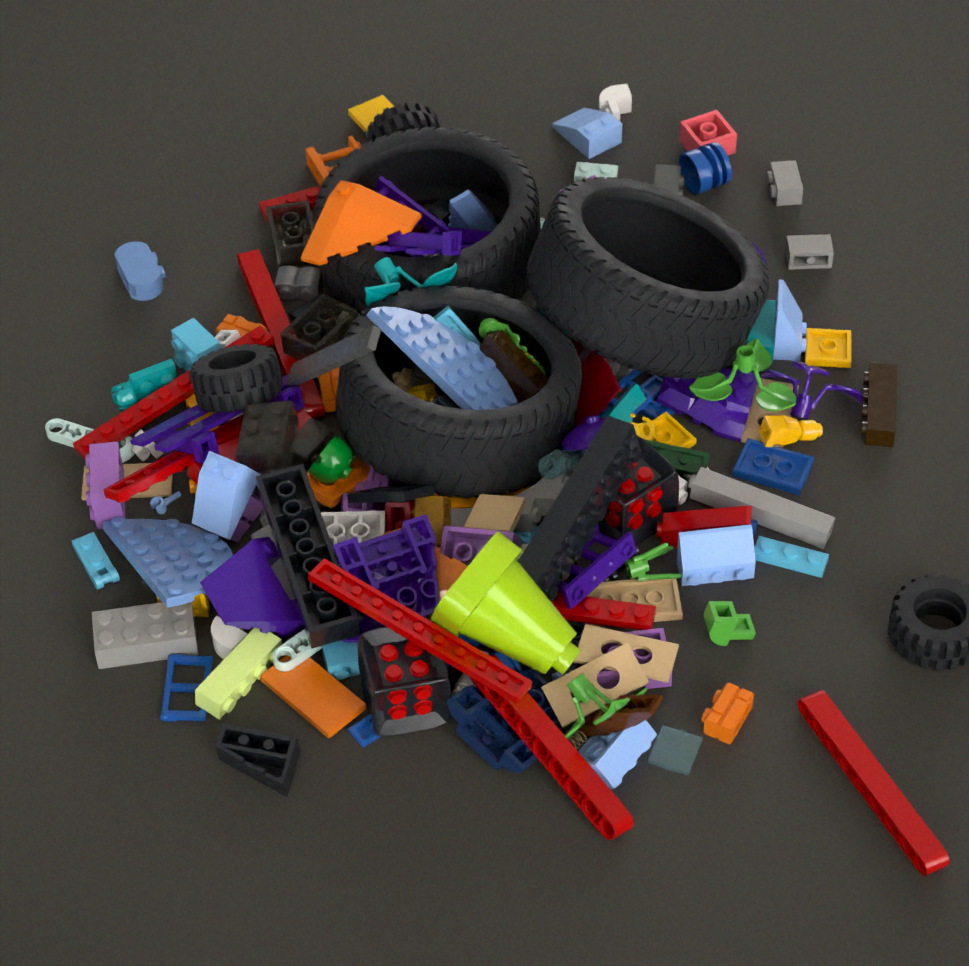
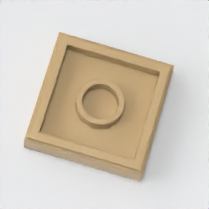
(496, 512)

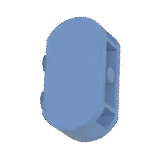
(140, 270)

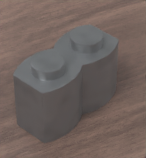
(298, 282)

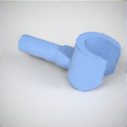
(161, 504)

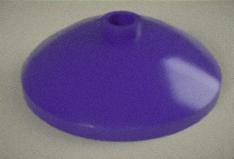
(582, 434)

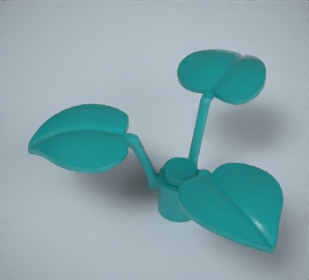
(389, 275)

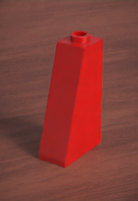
(701, 520)

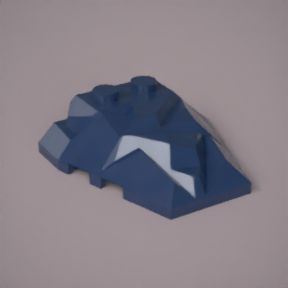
(489, 732)

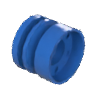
(705, 168)

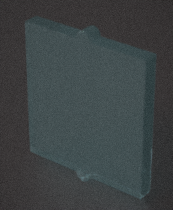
(675, 750)

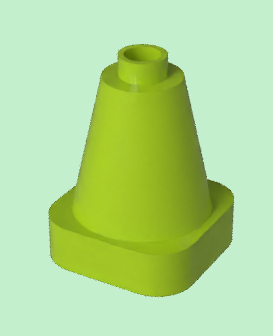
(507, 610)

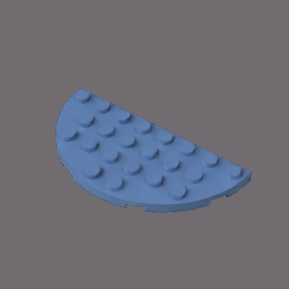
(446, 358)
(169, 555)

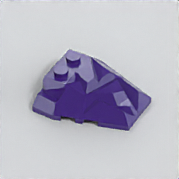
(724, 416)
(397, 564)

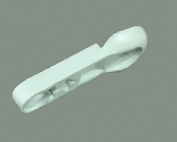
(67, 438)
(290, 648)

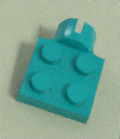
(143, 384)

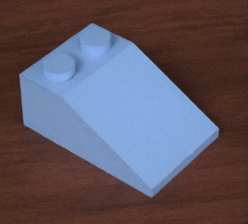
(590, 131)
(788, 326)
(222, 494)

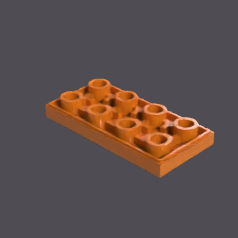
(315, 695)

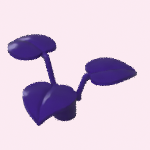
(803, 401)

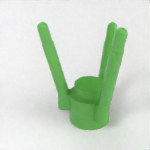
(638, 565)

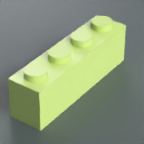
(237, 673)

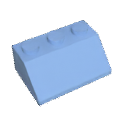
(716, 555)
(617, 752)

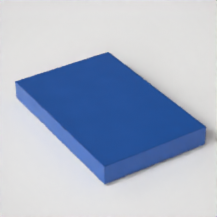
(773, 466)

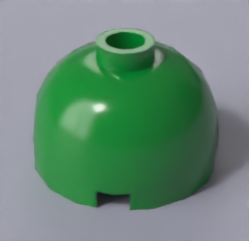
(332, 462)

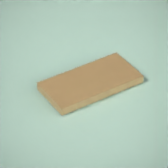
(658, 592)

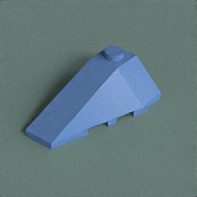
(470, 213)

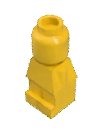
(787, 430)

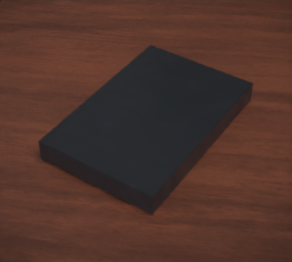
(391, 494)

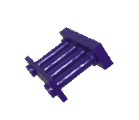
(428, 221)
(600, 568)

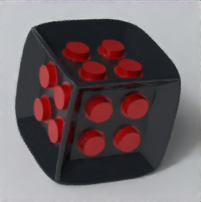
(643, 497)
(402, 684)

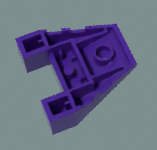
(249, 592)

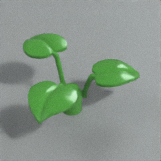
(749, 358)
(585, 691)

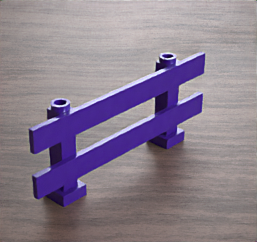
(423, 244)
(198, 438)

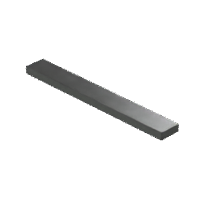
(334, 356)

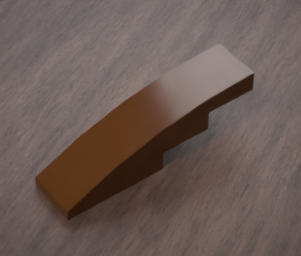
(633, 713)

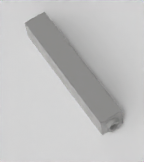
(767, 508)

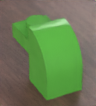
(725, 624)

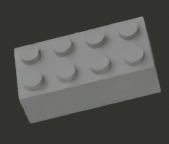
(143, 634)

